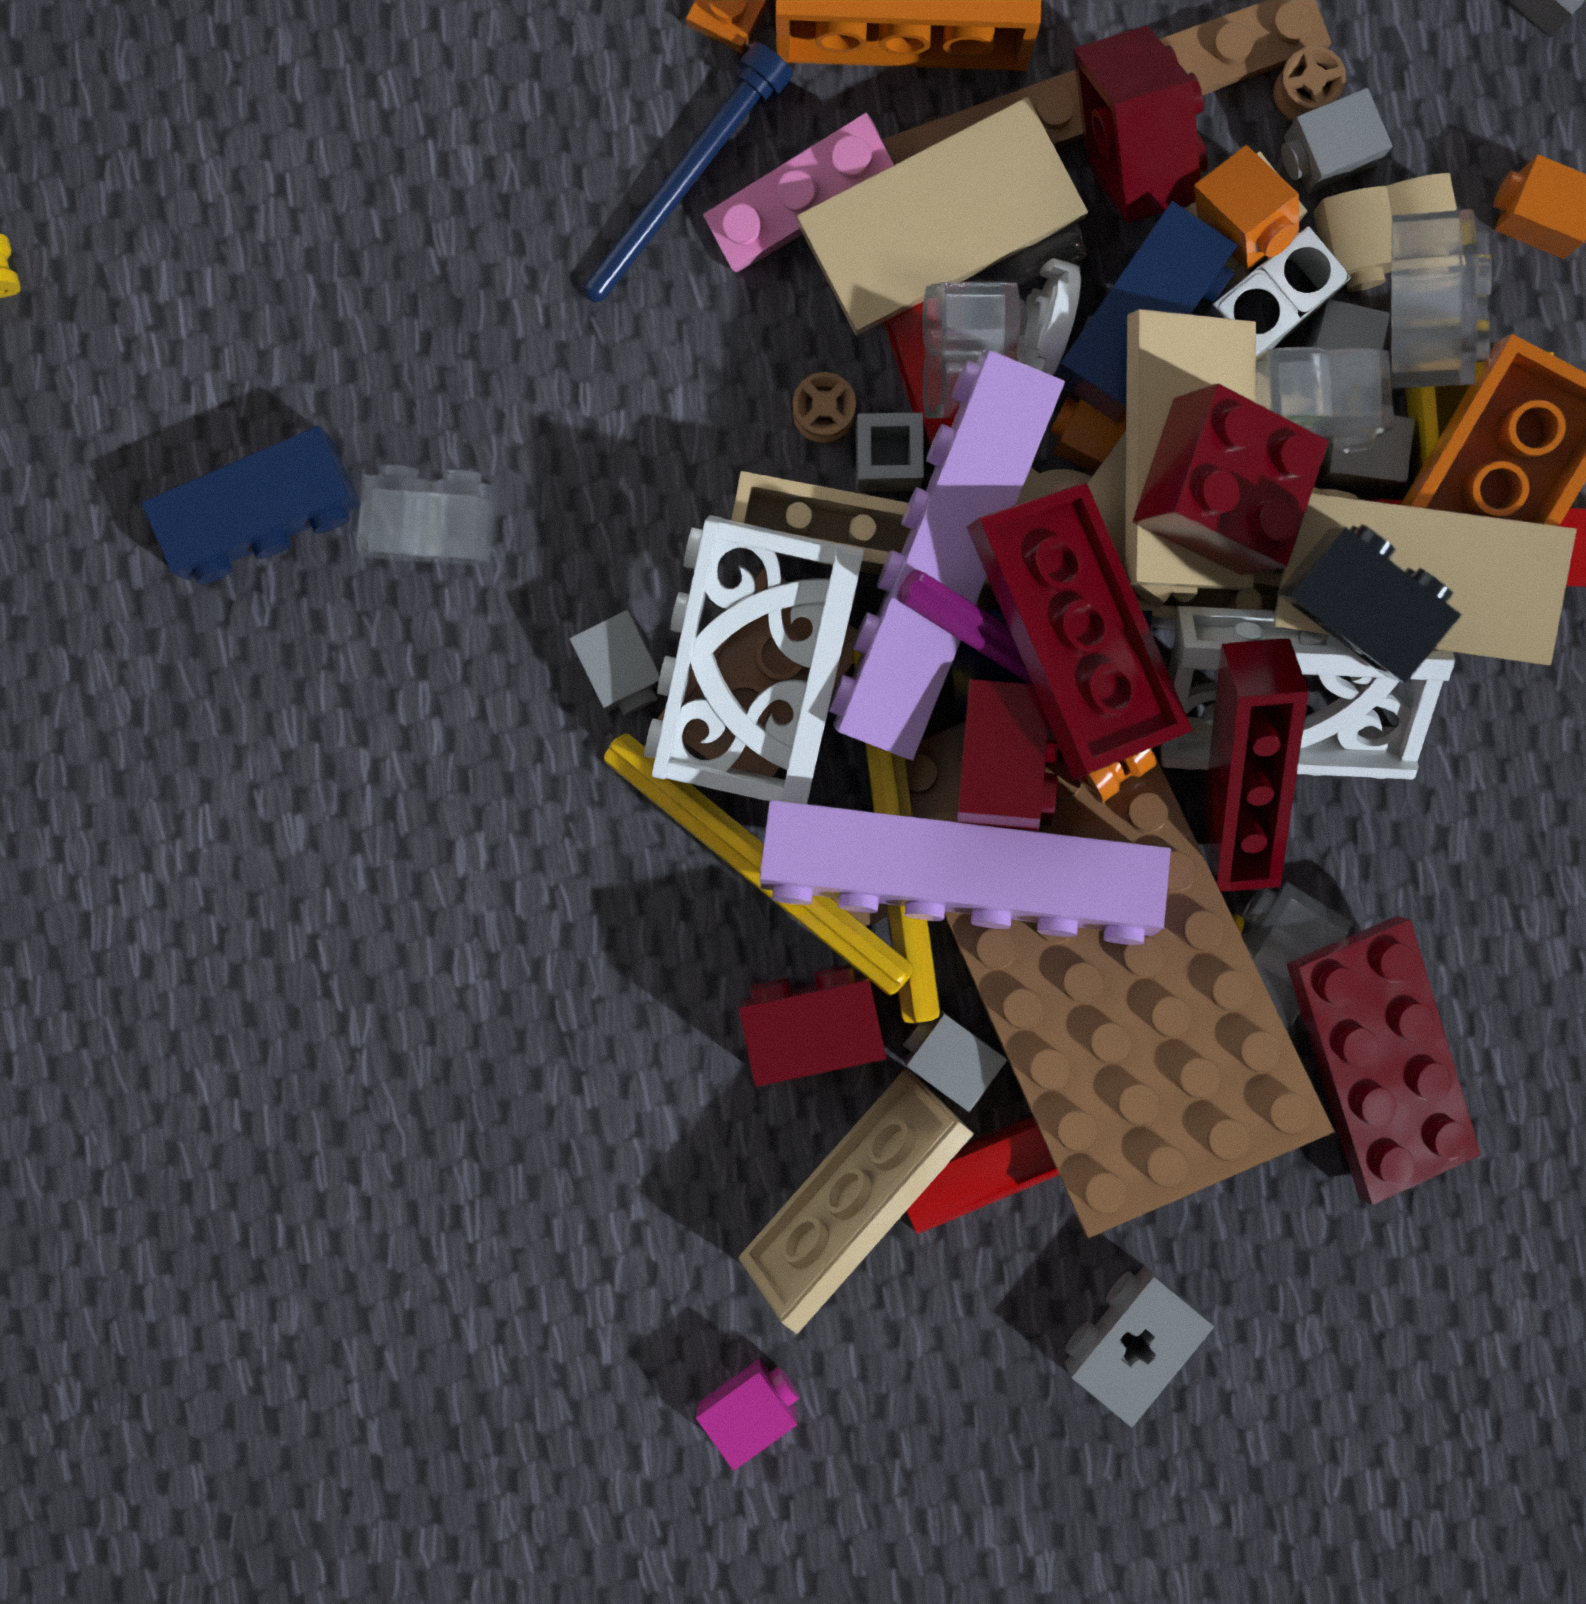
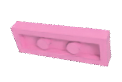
(766, 211)

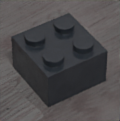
(1370, 602)

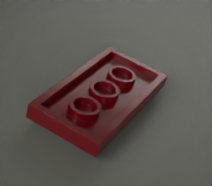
(1079, 629)
(1384, 1059)

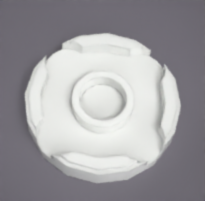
(1050, 316)

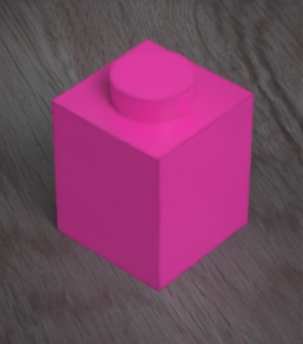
(749, 1412)

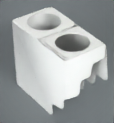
(1318, 266)

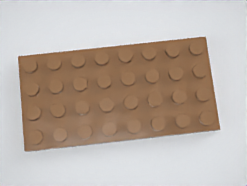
(1135, 1059)

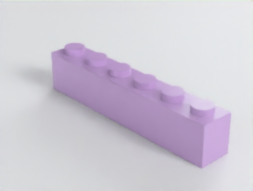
(976, 473)
(965, 870)

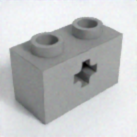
(1129, 1378)

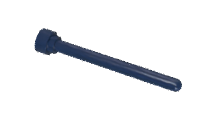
(760, 76)

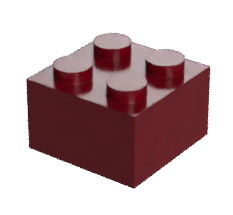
(1140, 122)
(1230, 480)
(1006, 758)
(810, 1026)

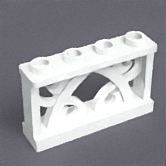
(820, 600)
(1335, 740)

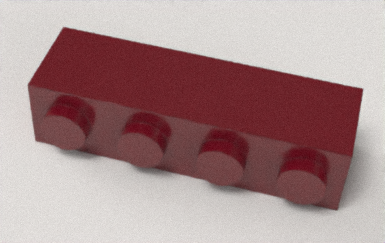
(1253, 762)

